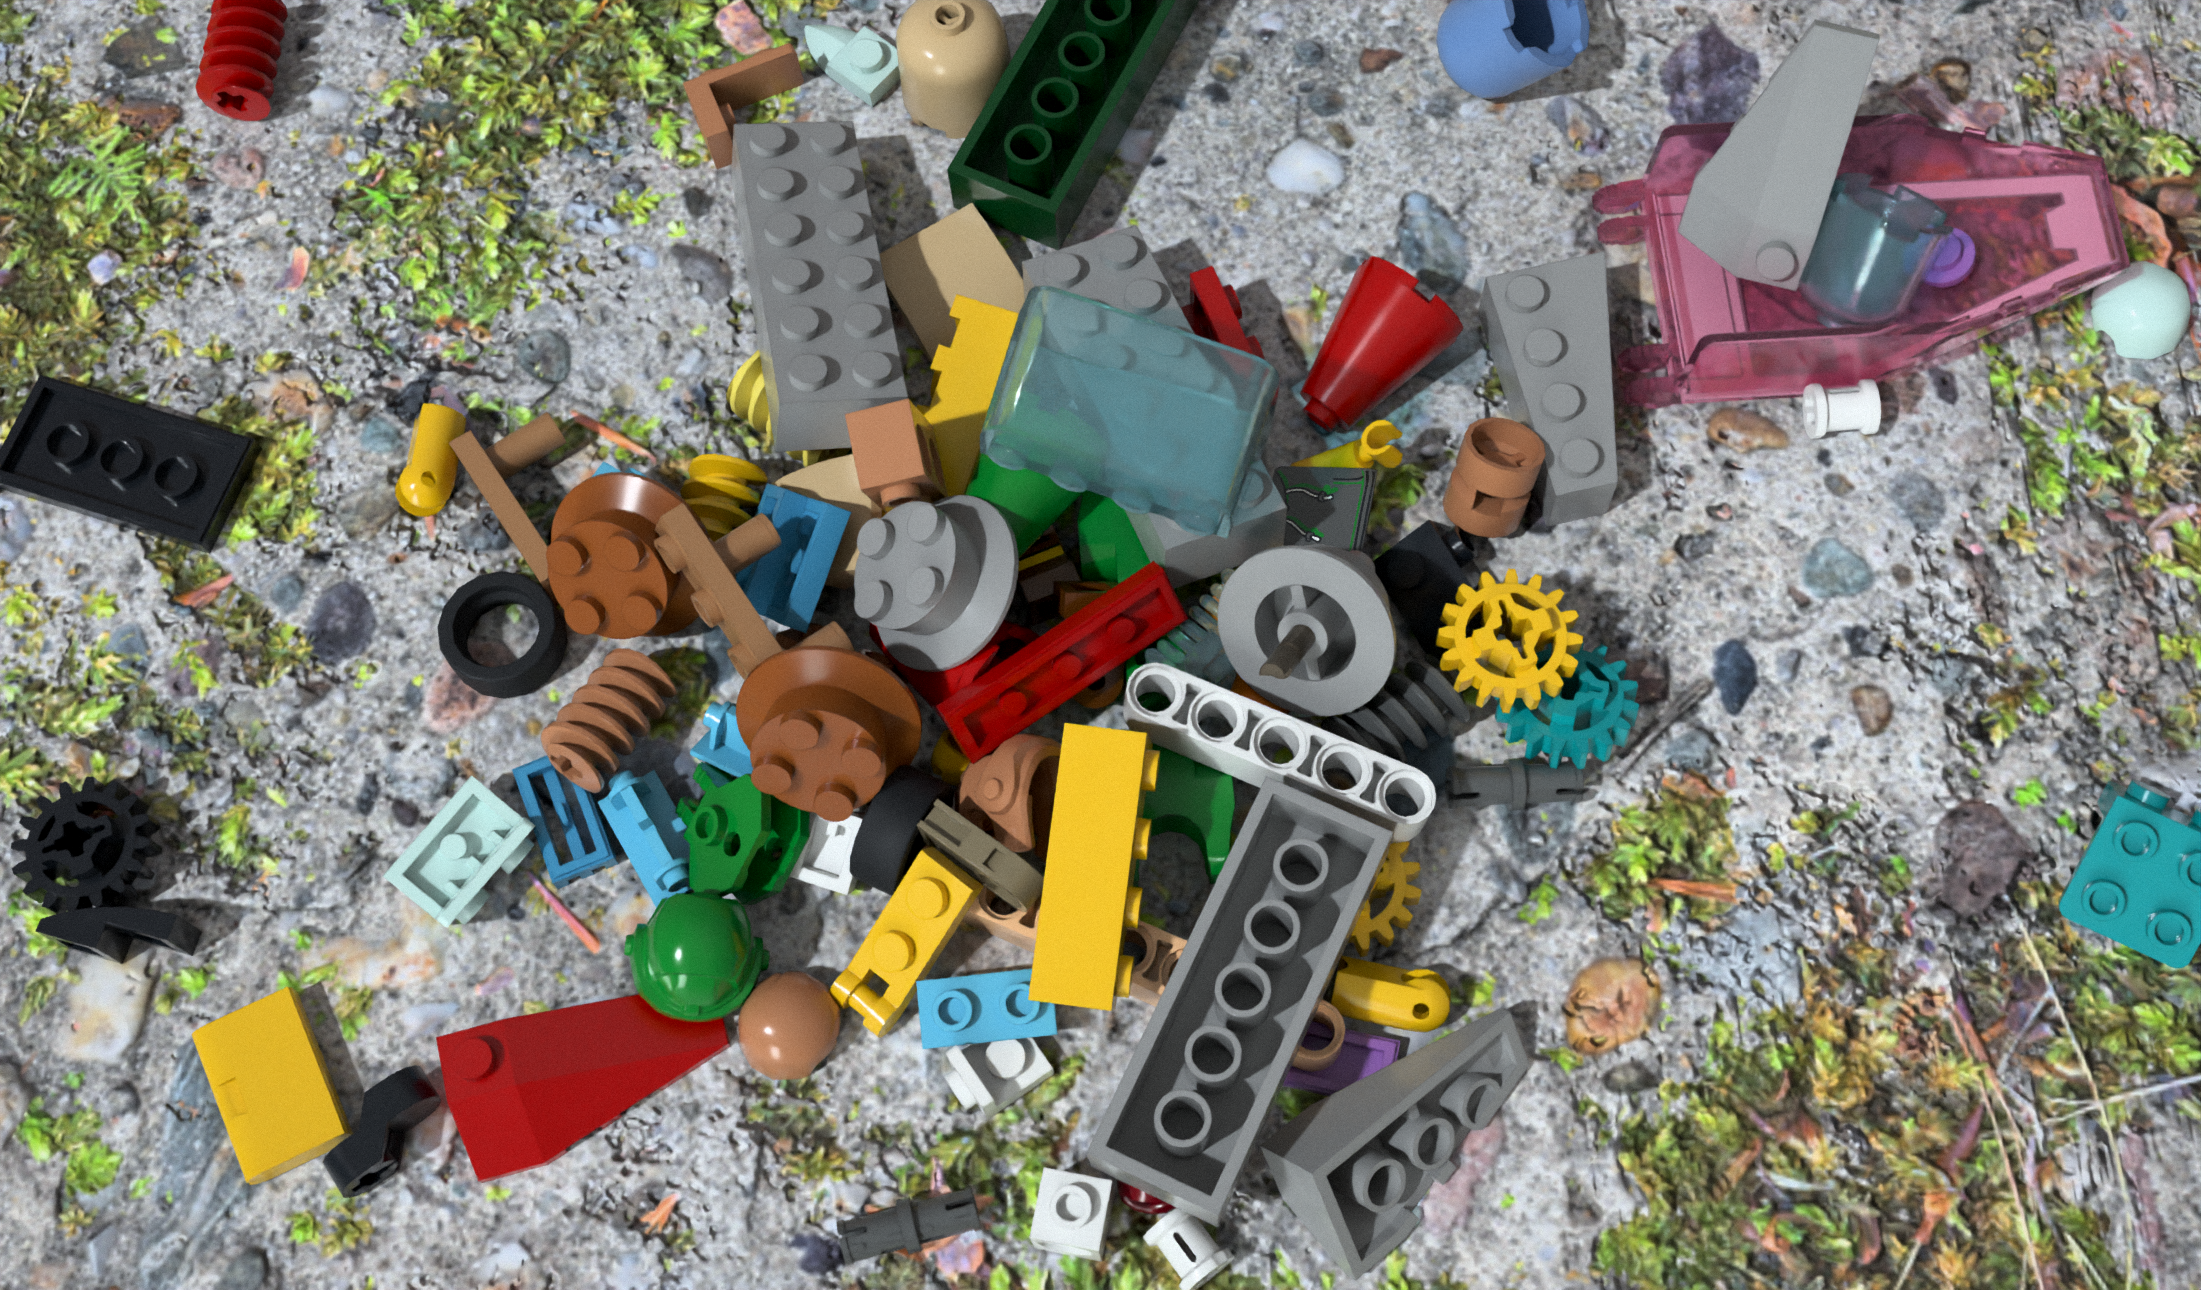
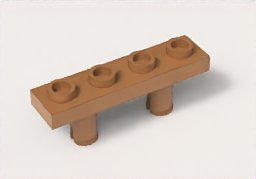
(718, 597)

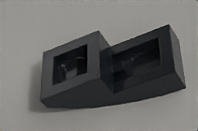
(110, 931)

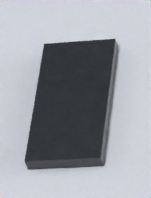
(126, 463)

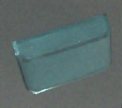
(1130, 410)

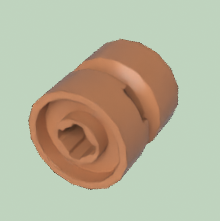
(1493, 477)

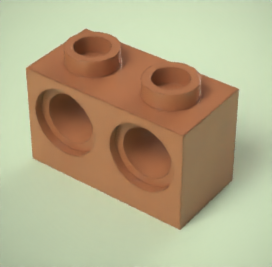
(896, 455)

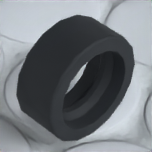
(480, 597)
(889, 831)

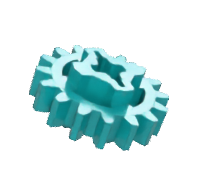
(1585, 718)

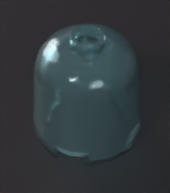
(1871, 253)

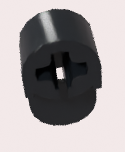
(378, 1145)

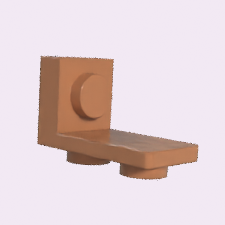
(734, 87)

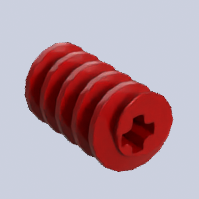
(241, 57)

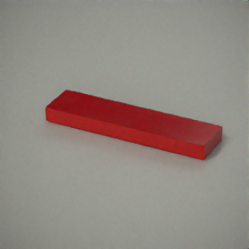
(1062, 662)

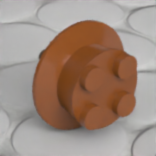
(607, 560)
(826, 728)

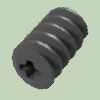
(1403, 710)

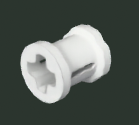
(1841, 408)
(1192, 1270)

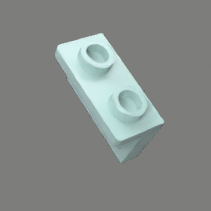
(460, 853)

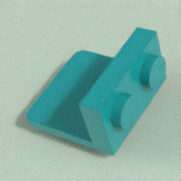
(2140, 875)

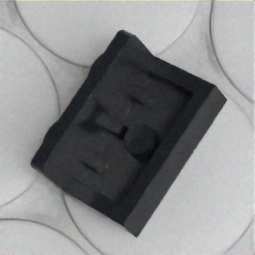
(1425, 575)

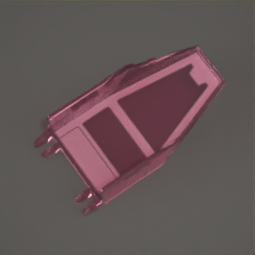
(2033, 211)

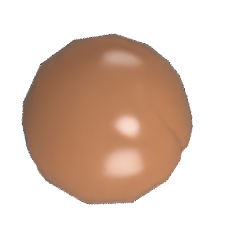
(788, 1025)

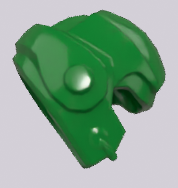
(696, 957)

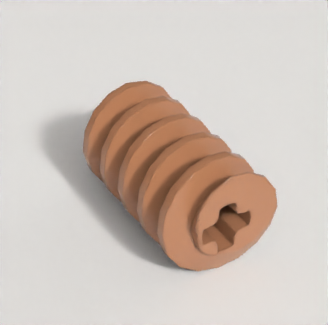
(605, 717)

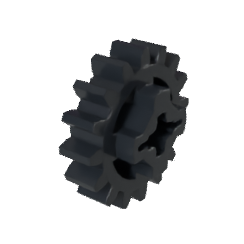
(77, 845)

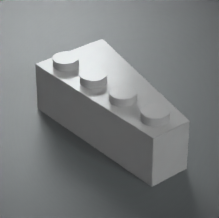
(1556, 374)

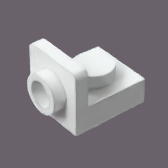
(828, 852)
(996, 1073)

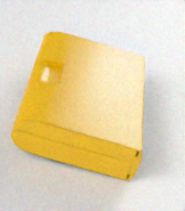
(272, 1085)

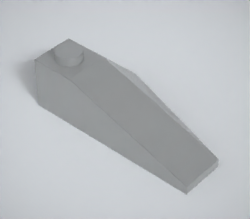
(1772, 177)
(1377, 1146)

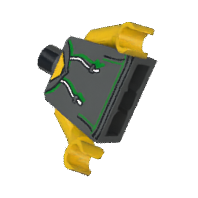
(1334, 490)

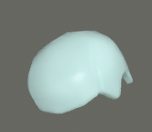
(2142, 310)

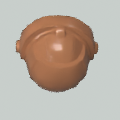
(1013, 792)

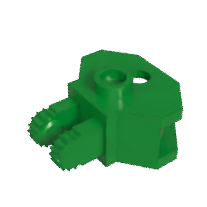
(736, 835)

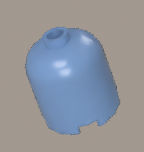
(1509, 44)

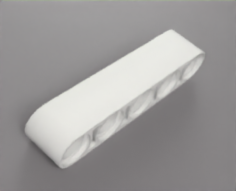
(1258, 724)

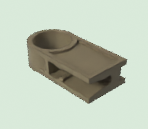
(981, 856)

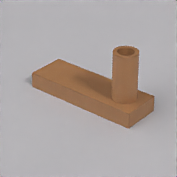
(500, 462)

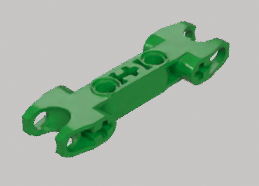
(1188, 793)

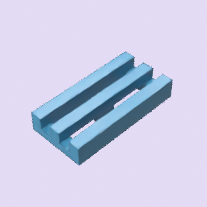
(583, 863)

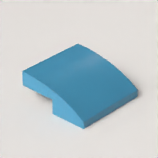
(791, 577)

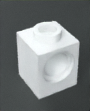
(1072, 1214)

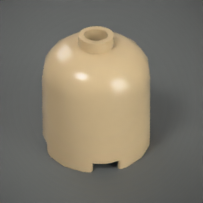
(950, 61)

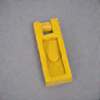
(906, 939)

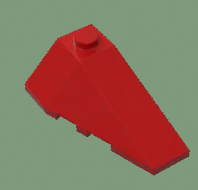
(556, 1075)

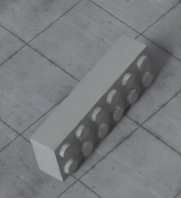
(1124, 275)
(813, 280)
(1240, 1001)

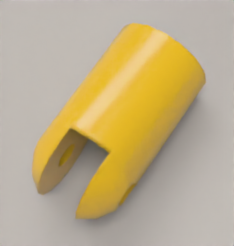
(431, 461)
(1391, 995)

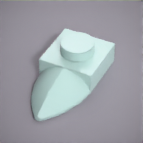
(855, 60)

